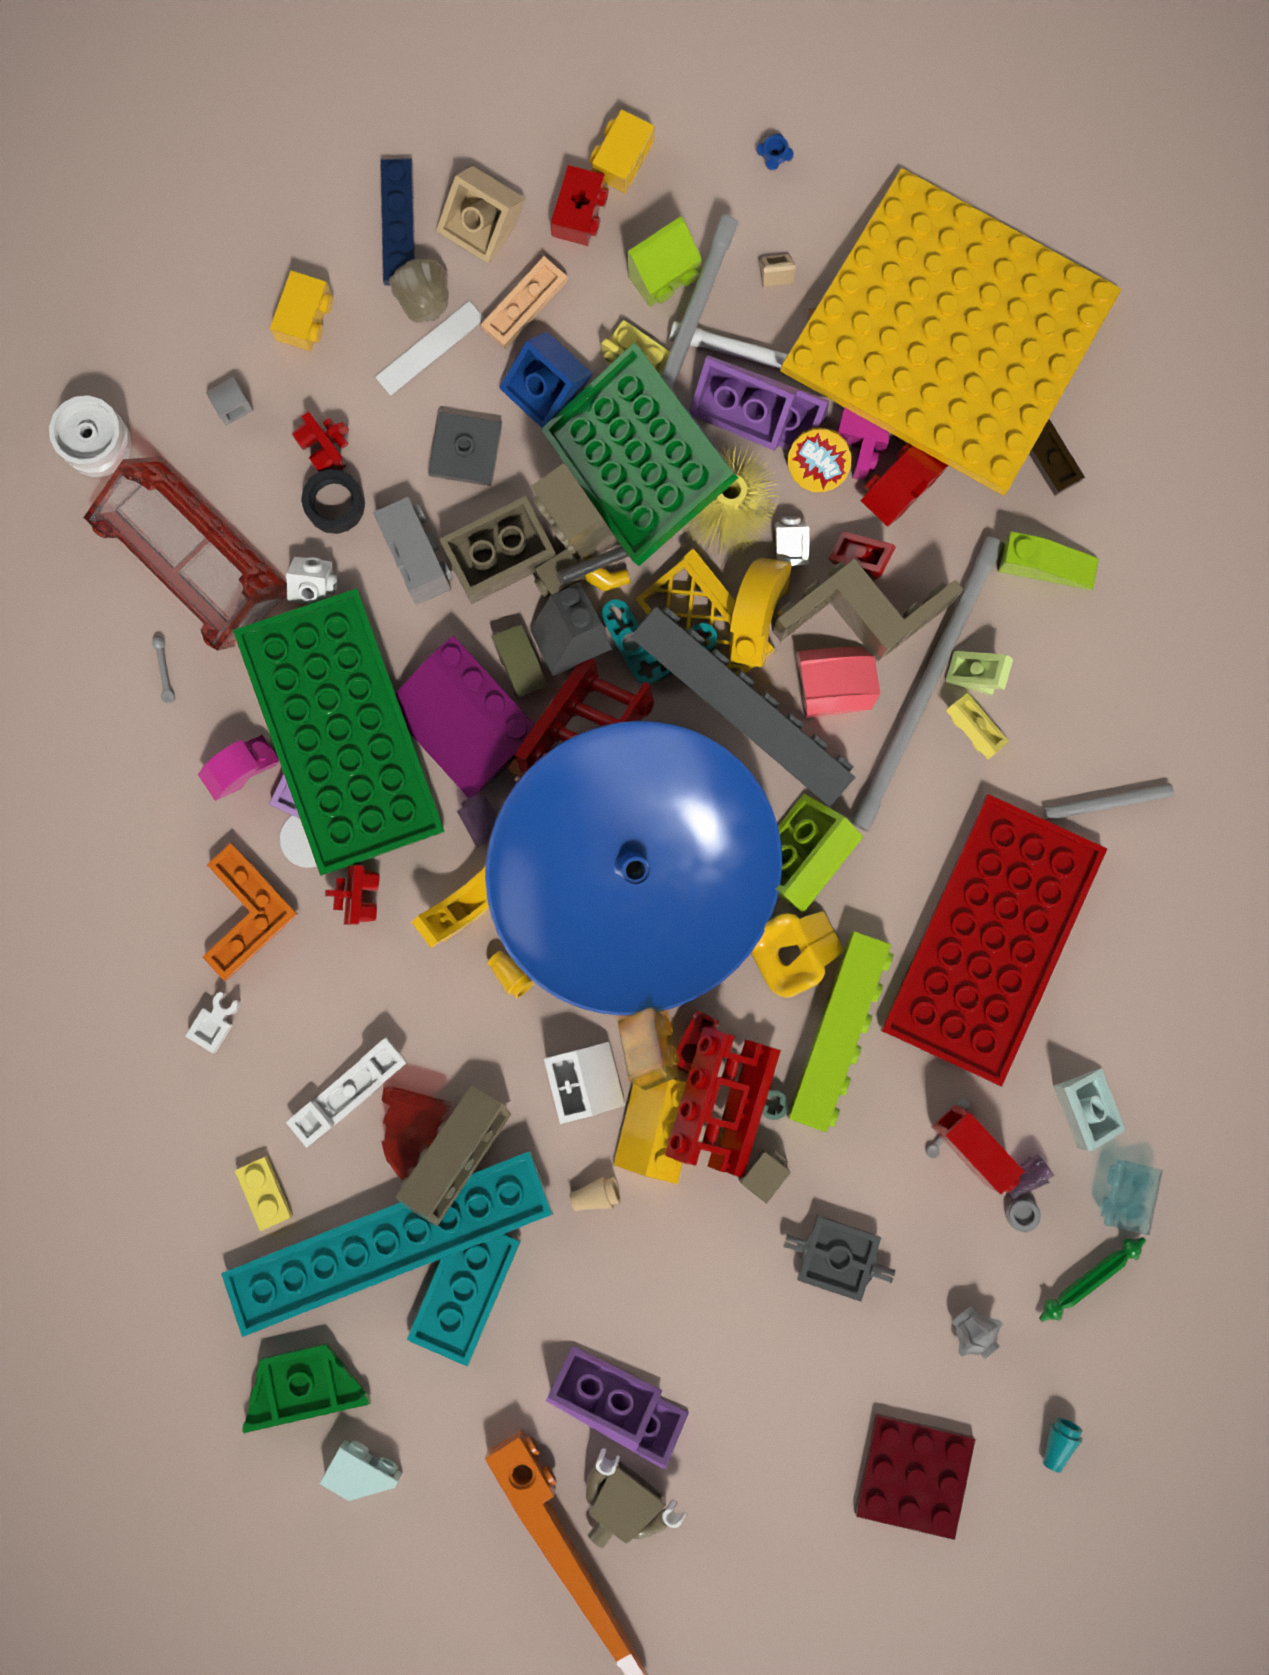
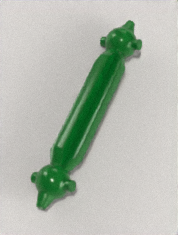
(1092, 1279)

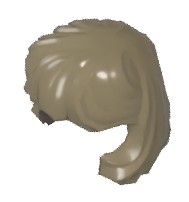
(421, 289)

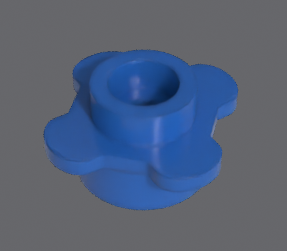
(778, 143)

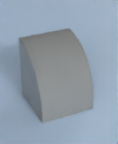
(229, 401)

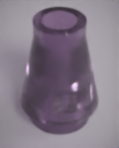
(1036, 1175)

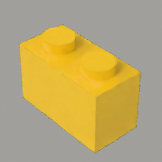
(623, 150)
(301, 311)

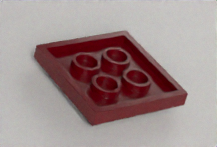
(915, 1476)

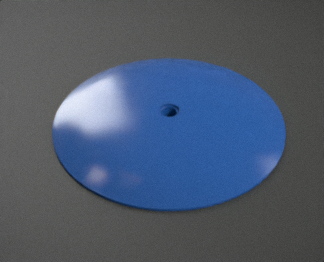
(646, 935)

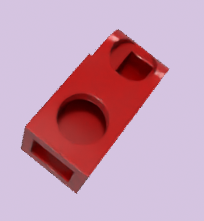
(689, 1041)

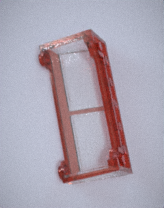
(187, 547)

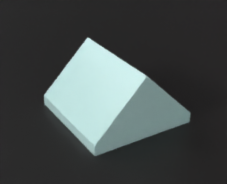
(1090, 1110)

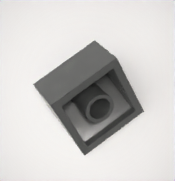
(569, 630)

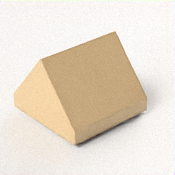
(777, 270)

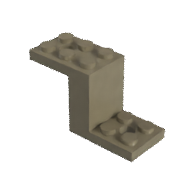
(864, 609)

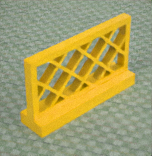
(712, 589)

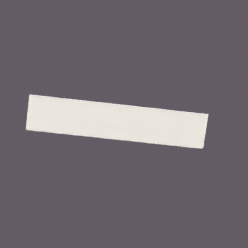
(429, 348)

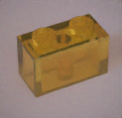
(648, 1048)

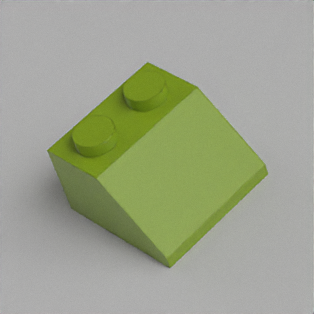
(664, 262)

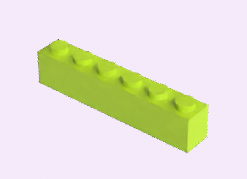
(839, 1032)

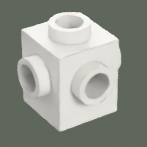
(310, 580)

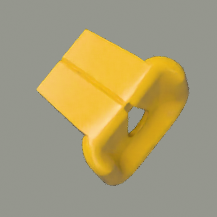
(817, 947)

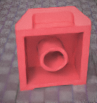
(837, 680)

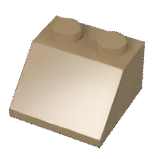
(479, 213)

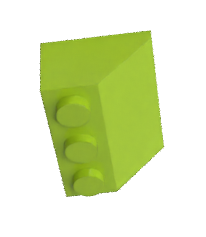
(813, 849)

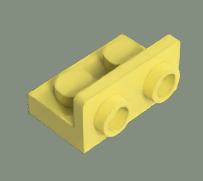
(624, 337)

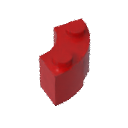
(902, 484)

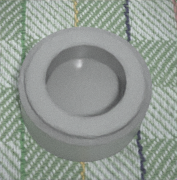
(1023, 1214)

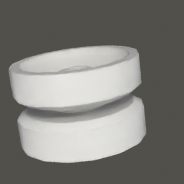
(90, 436)

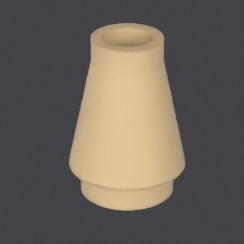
(596, 1195)

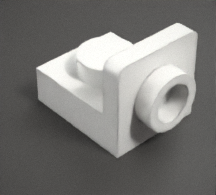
(792, 540)

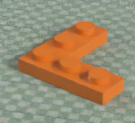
(266, 918)

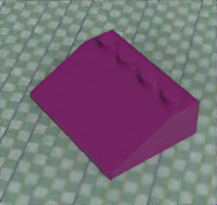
(462, 717)

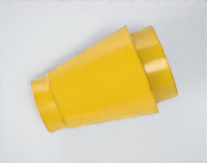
(509, 975)

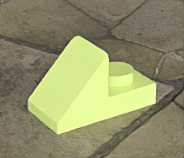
(979, 671)

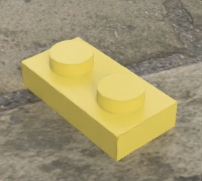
(977, 726)
(263, 1193)

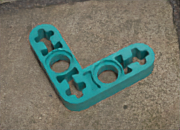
(636, 658)

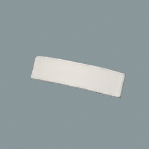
(347, 1092)

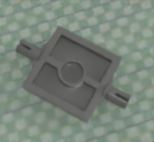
(839, 1258)

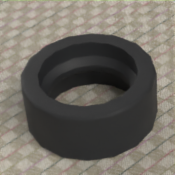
(325, 478)

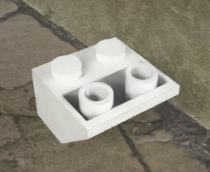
(584, 1082)

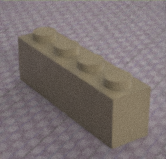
(453, 1155)

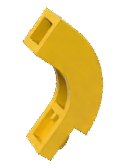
(758, 595)
(454, 912)

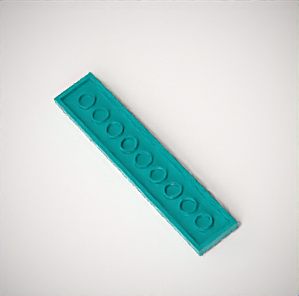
(383, 1246)

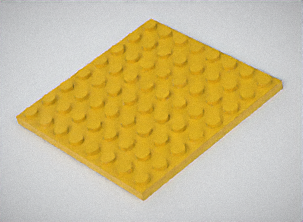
(951, 331)

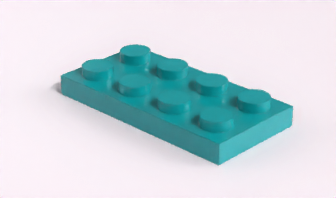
(463, 1298)

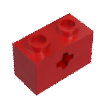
(579, 188)

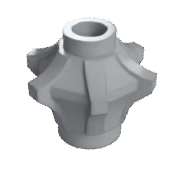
(976, 1333)

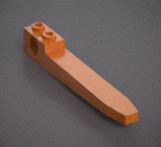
(531, 1504)

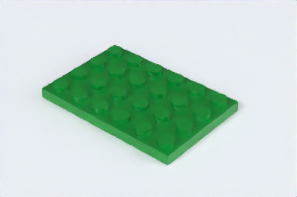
(638, 454)

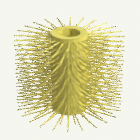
(730, 504)

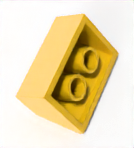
(648, 1130)

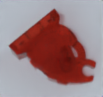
(409, 1124)

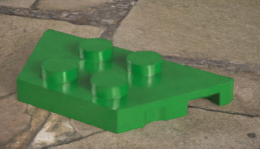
(301, 1387)

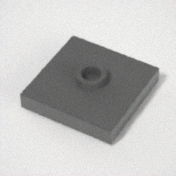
(465, 449)

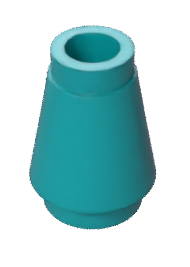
(1061, 1444)

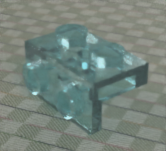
(1131, 1196)

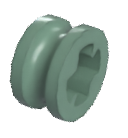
(782, 1101)

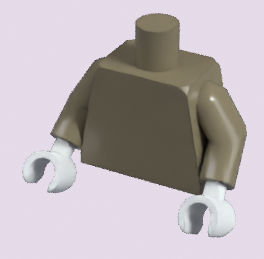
(625, 1504)

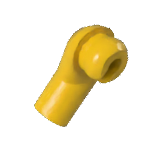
(606, 581)

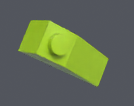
(1047, 561)

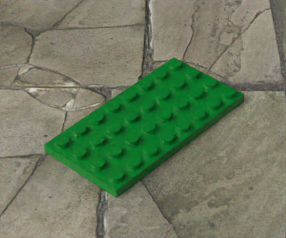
(338, 731)

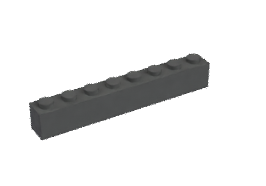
(742, 706)

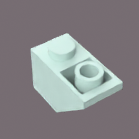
(358, 1473)

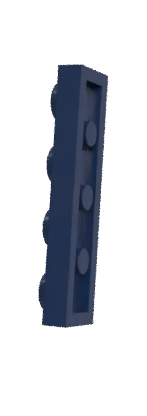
(397, 215)

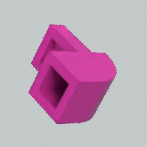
(866, 437)
(235, 765)

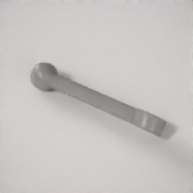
(167, 696)
(933, 1150)

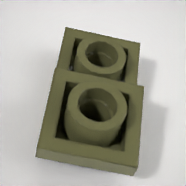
(519, 660)

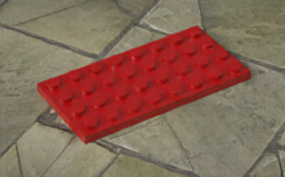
(994, 940)

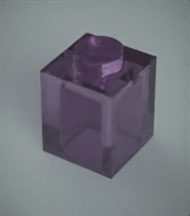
(478, 818)

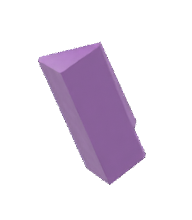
(755, 405)
(618, 1406)

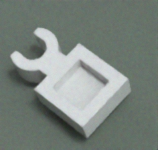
(211, 1027)

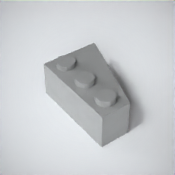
(413, 550)

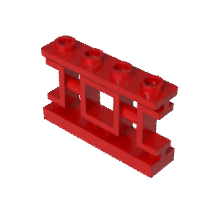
(741, 1110)

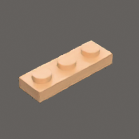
(524, 302)

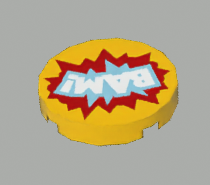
(819, 459)

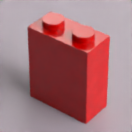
(978, 1150)

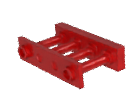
(569, 703)

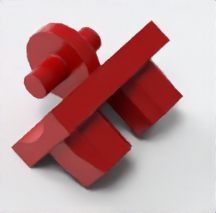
(311, 432)
(355, 910)

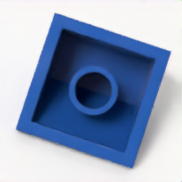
(544, 378)

